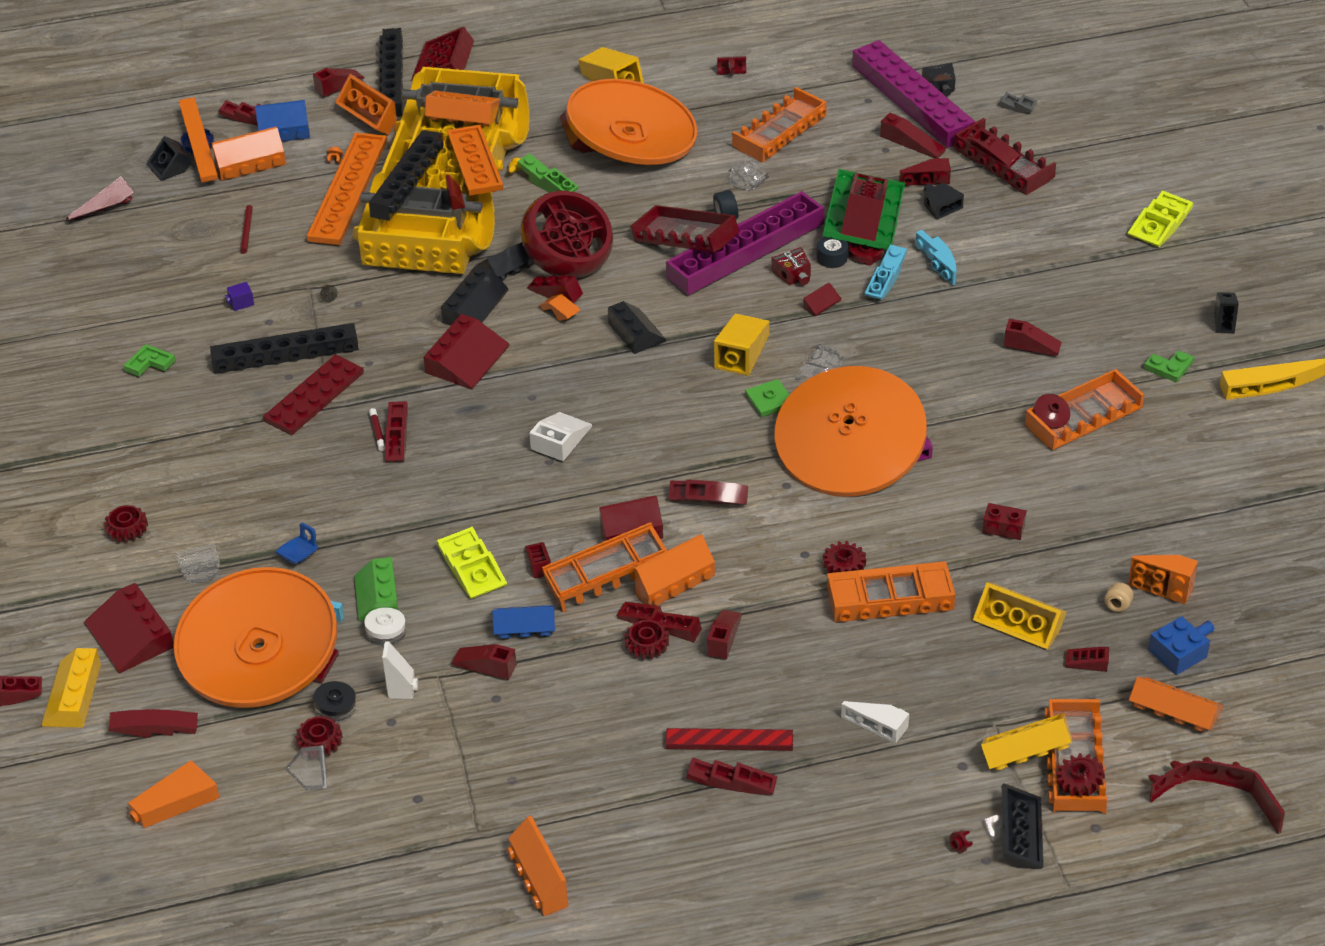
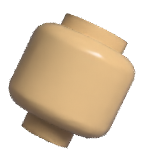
(1119, 597)

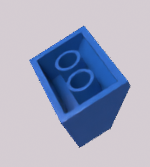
(288, 118)
(524, 620)

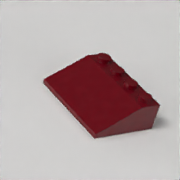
(446, 51)
(464, 352)
(129, 629)

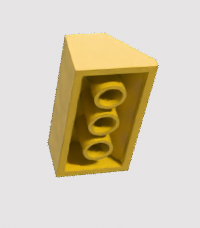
(1019, 615)
(72, 689)
(1027, 741)

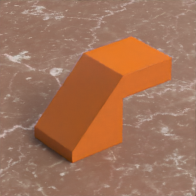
(561, 307)

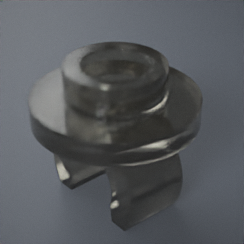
(328, 293)

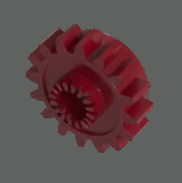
(125, 523)
(844, 558)
(646, 639)
(319, 732)
(1080, 775)

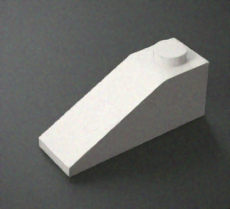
(398, 674)
(877, 718)

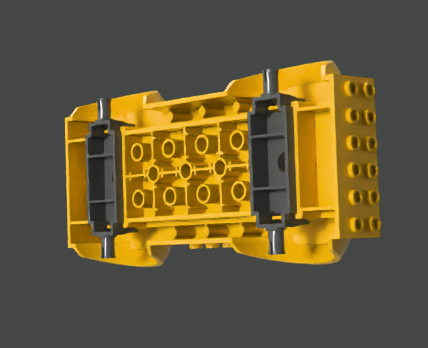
(426, 229)

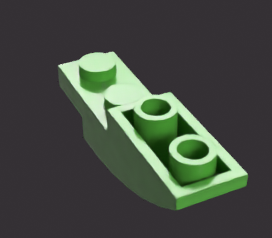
(545, 178)

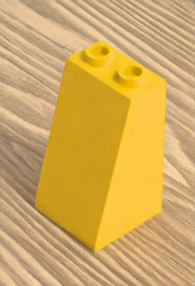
(610, 65)
(740, 344)

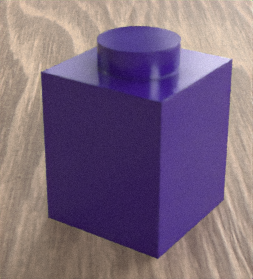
(239, 296)

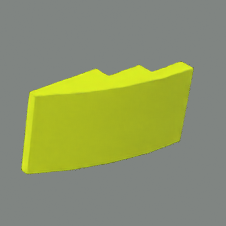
(1160, 218)
(471, 563)

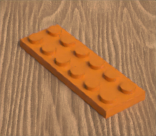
(475, 160)

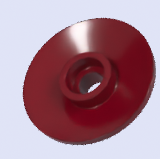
(1051, 417)

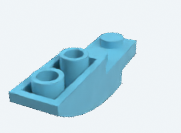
(940, 255)
(887, 273)

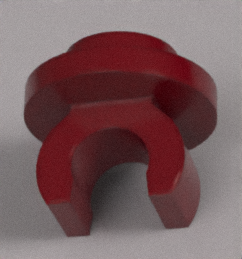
(958, 841)

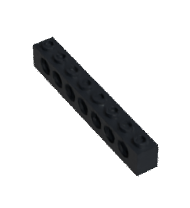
(392, 66)
(405, 175)
(284, 348)

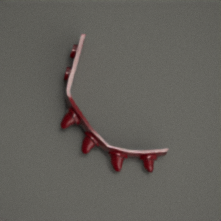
(1225, 774)

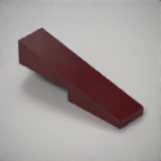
(677, 625)

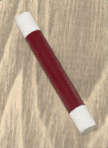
(377, 429)

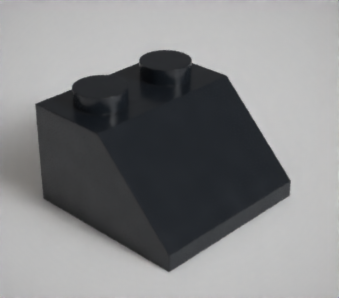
(169, 159)

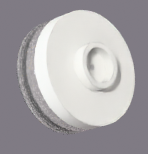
(385, 626)

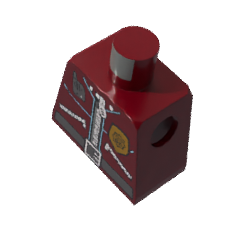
(792, 267)

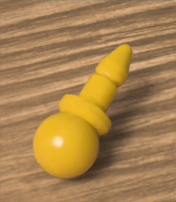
(513, 165)

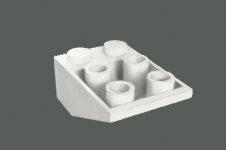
(558, 435)

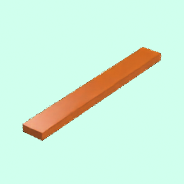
(198, 139)

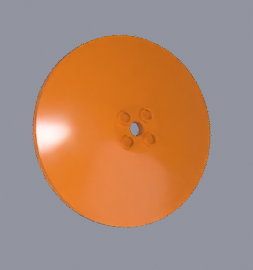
(631, 121)
(857, 456)
(249, 608)

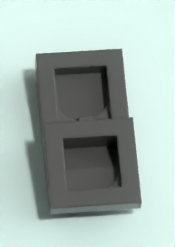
(1024, 104)

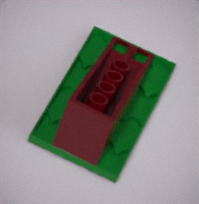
(864, 209)

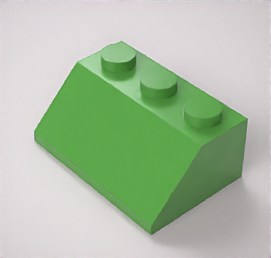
(375, 587)

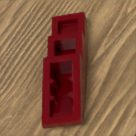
(242, 112)
(396, 431)
(150, 721)
(727, 777)

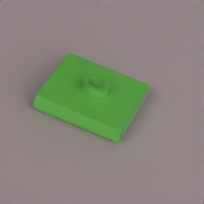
(767, 397)

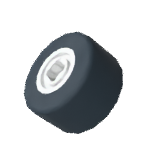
(725, 203)
(832, 252)

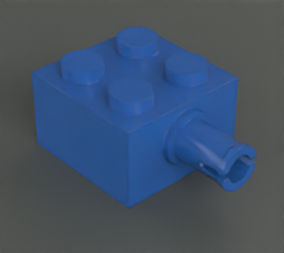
(1181, 644)

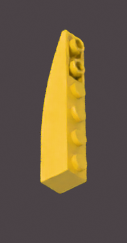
(1269, 378)

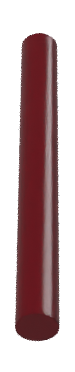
(246, 229)

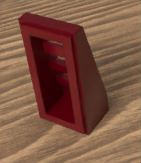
(538, 559)
(1099, 662)

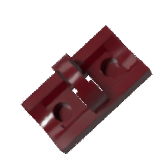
(737, 64)

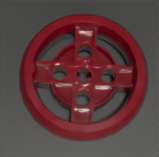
(566, 234)

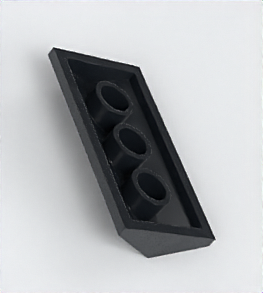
(1022, 828)

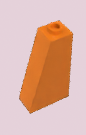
(173, 795)

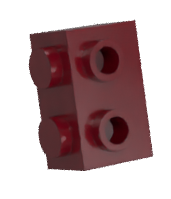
(1004, 521)

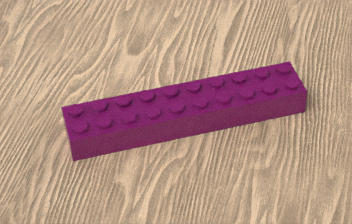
(911, 92)
(755, 239)

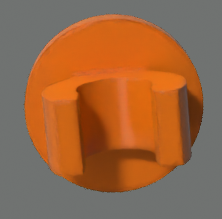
(334, 152)

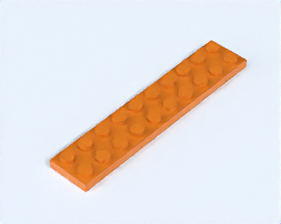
(346, 188)

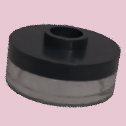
(335, 701)

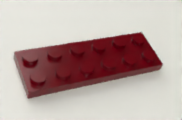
(313, 394)

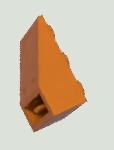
(1164, 575)

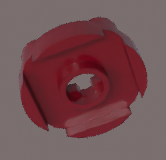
(861, 254)

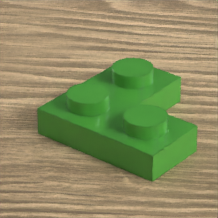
(147, 357)
(1169, 369)

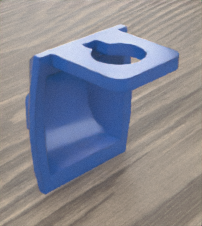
(299, 548)

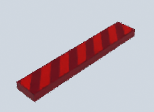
(729, 739)

